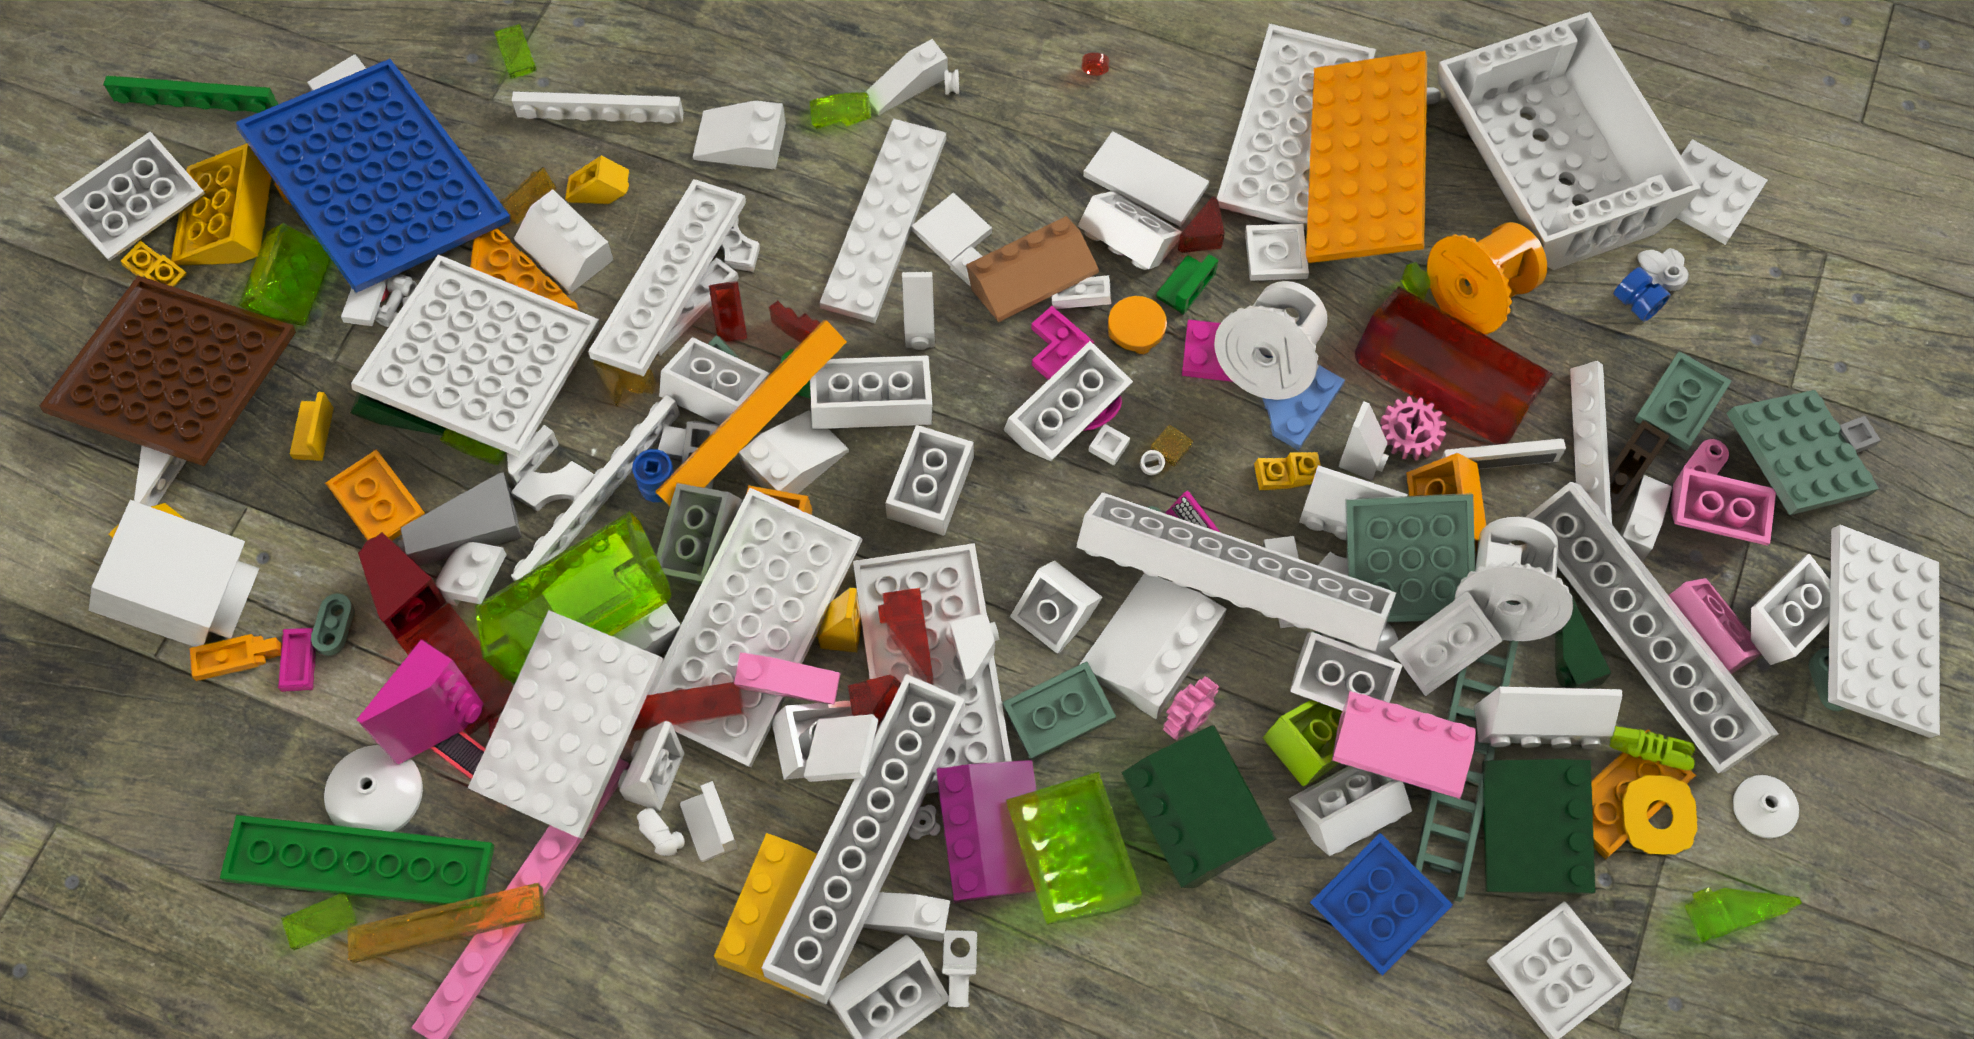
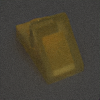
(617, 379)

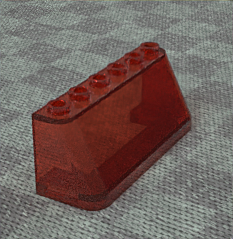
(1450, 366)

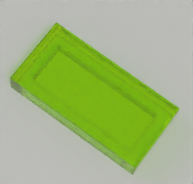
(515, 51)
(319, 921)

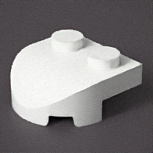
(469, 572)

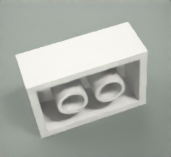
(929, 480)

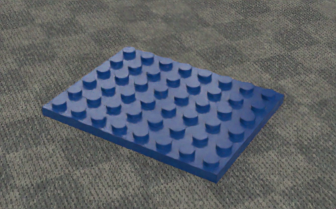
(372, 174)

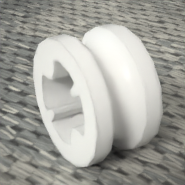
(951, 82)

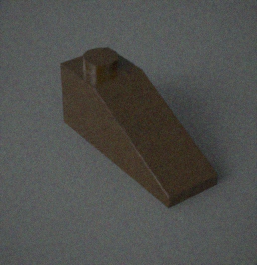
(1634, 462)

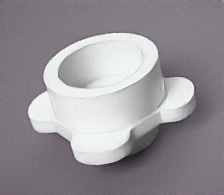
(930, 827)

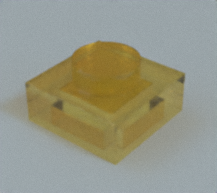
(1172, 445)

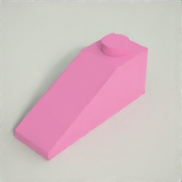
(786, 678)

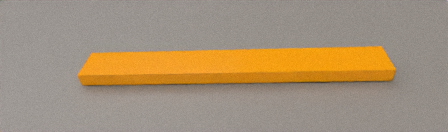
(756, 411)

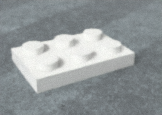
(1446, 643)

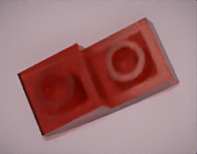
(790, 324)

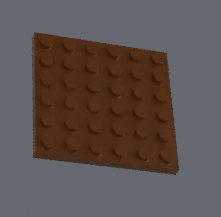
(169, 370)

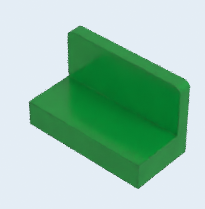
(1187, 282)

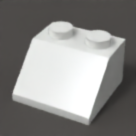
(1055, 606)

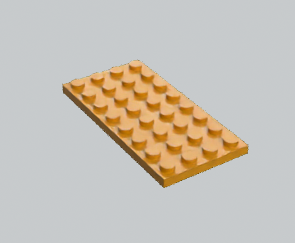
(1367, 158)

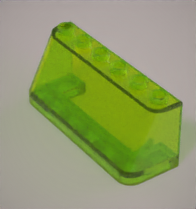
(597, 582)

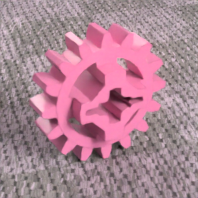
(1427, 433)
(1190, 708)

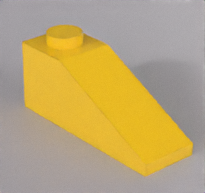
(841, 623)

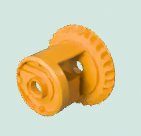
(1492, 270)

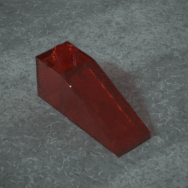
(907, 628)

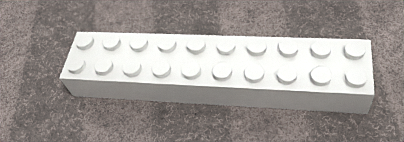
(1236, 571)
(1653, 631)
(864, 840)

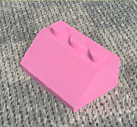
(1723, 506)
(1716, 623)

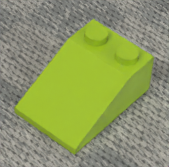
(1306, 740)

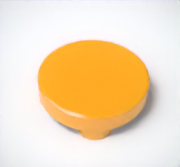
(1137, 324)

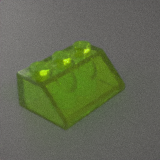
(285, 276)

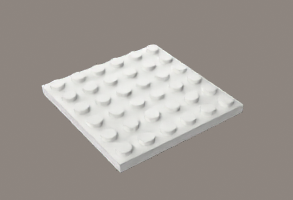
(476, 355)

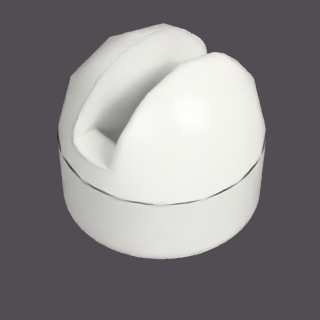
(1149, 457)

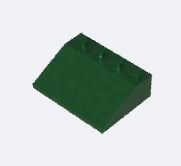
(1198, 807)
(1538, 827)

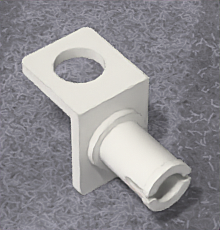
(959, 967)

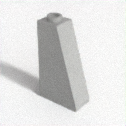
(478, 515)

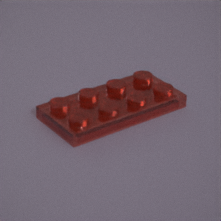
(454, 639)

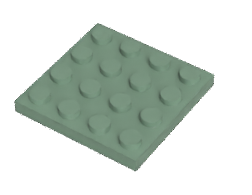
(1802, 451)
(1412, 548)

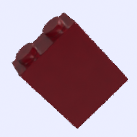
(398, 586)

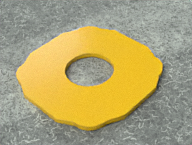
(1641, 833)

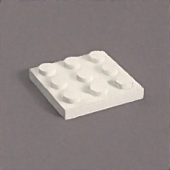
(1724, 193)
(1559, 971)

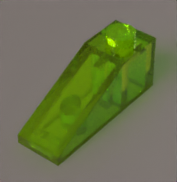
(1734, 909)

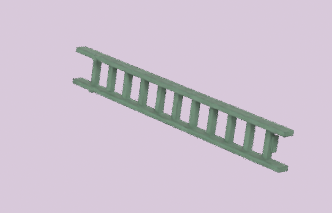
(1441, 864)

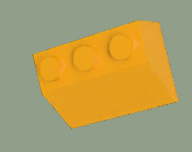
(1450, 476)

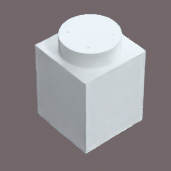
(172, 577)

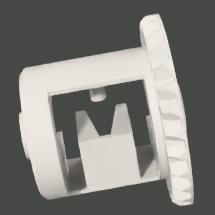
(1270, 331)
(1521, 575)

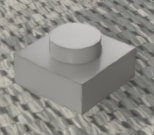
(1859, 434)

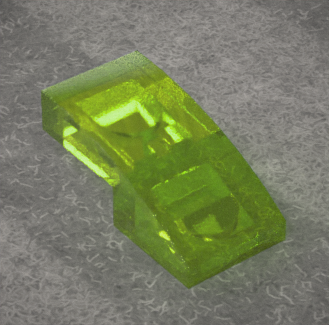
(843, 107)
(472, 447)

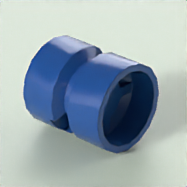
(1642, 294)
(651, 470)

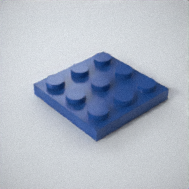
(1381, 904)

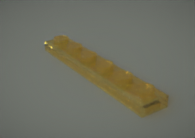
(446, 923)

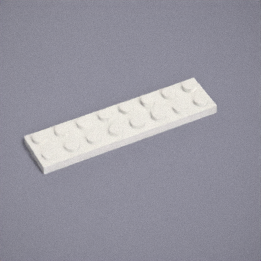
(883, 221)
(667, 277)

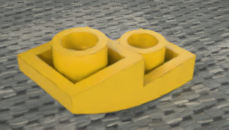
(147, 263)
(1289, 472)

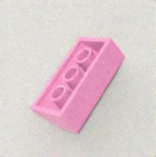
(1404, 744)

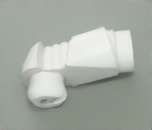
(658, 833)

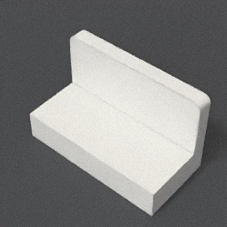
(708, 824)

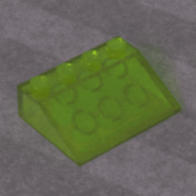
(1074, 850)

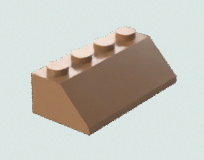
(1031, 269)

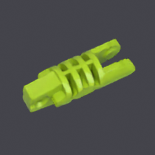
(1653, 747)

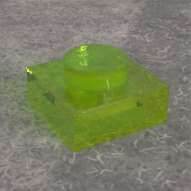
(1415, 280)

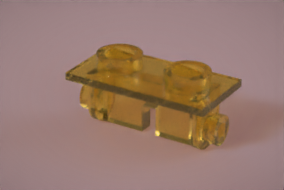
(529, 192)

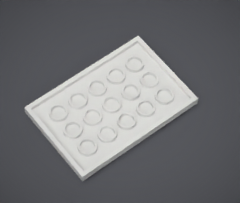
(1884, 632)
(565, 724)

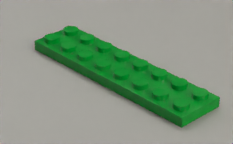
(356, 861)

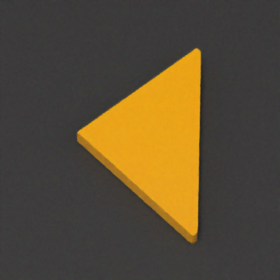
(501, 259)

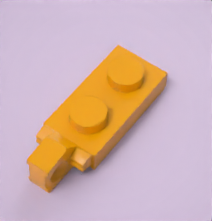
(232, 655)

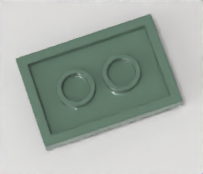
(1683, 400)
(1058, 710)

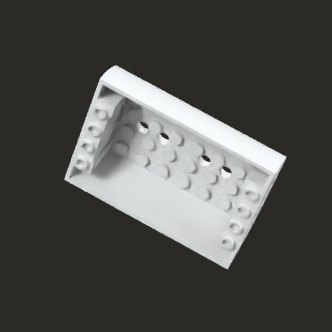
(1594, 134)

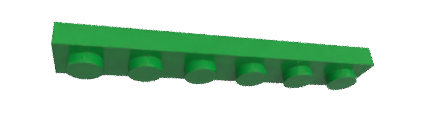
(189, 94)

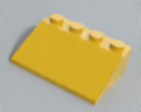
(230, 216)
(764, 907)

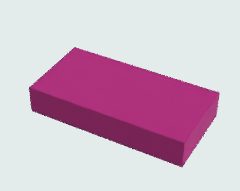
(297, 660)

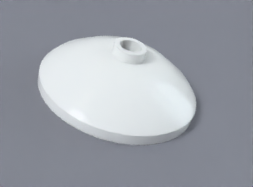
(386, 804)

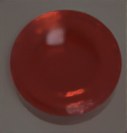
(1095, 63)

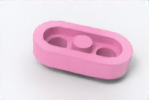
(1707, 462)

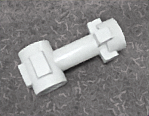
(400, 287)

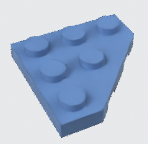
(1297, 416)

